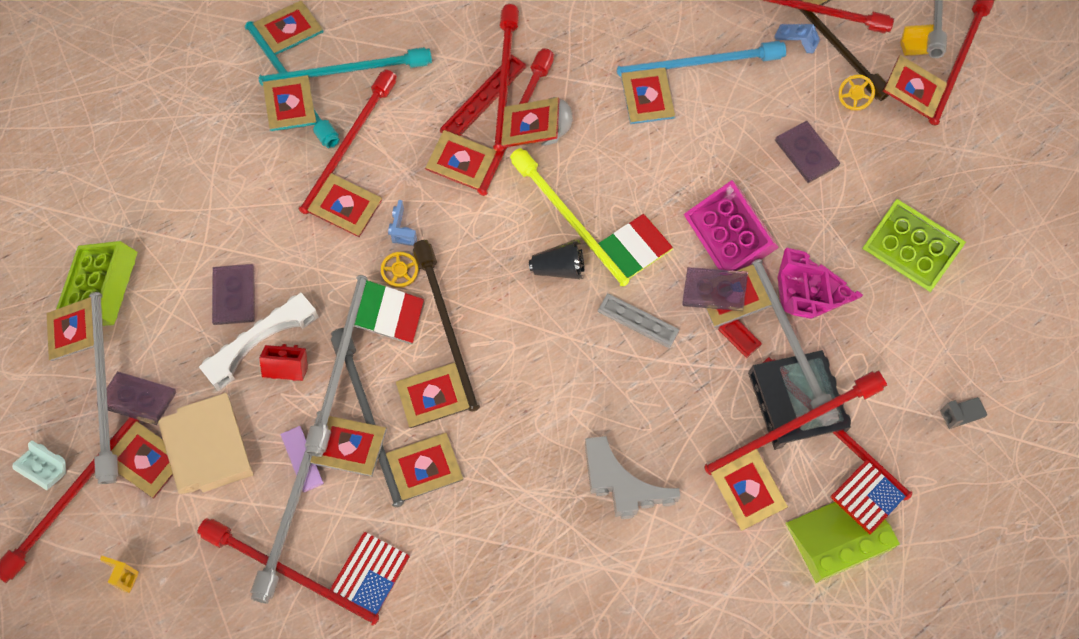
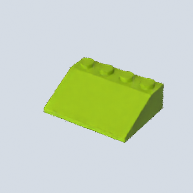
(914, 245)
(103, 270)
(836, 542)

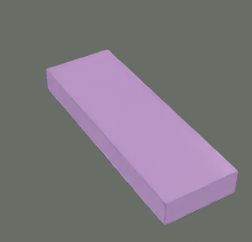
(295, 445)

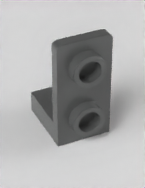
(963, 413)

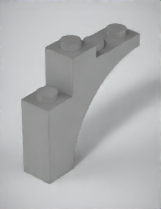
(627, 491)

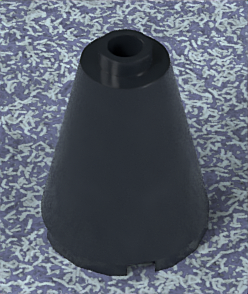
(559, 261)

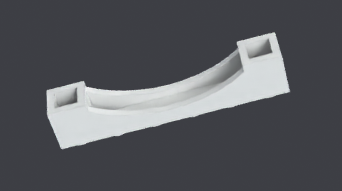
(221, 366)

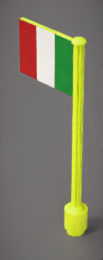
(622, 252)

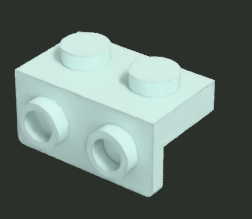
(40, 465)

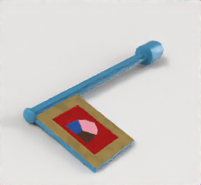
(648, 87)

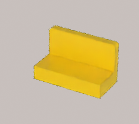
(915, 39)
(122, 576)

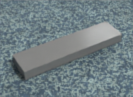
(638, 320)

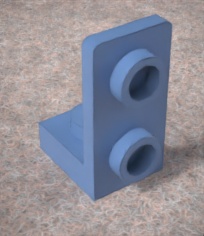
(803, 32)
(401, 235)

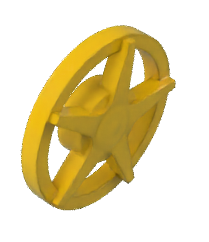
(857, 92)
(399, 269)

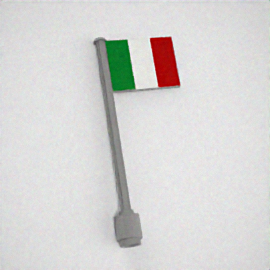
(374, 310)

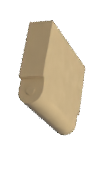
(205, 445)

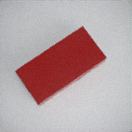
(740, 337)

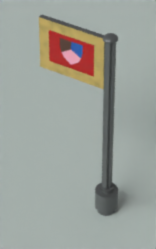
(413, 468)

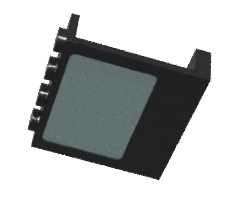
(785, 395)

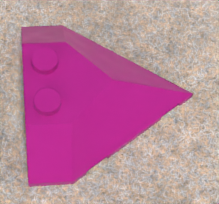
(809, 288)

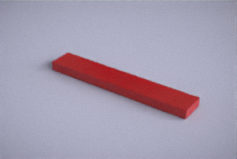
(481, 99)

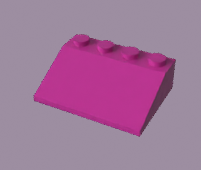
(730, 229)

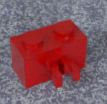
(283, 362)

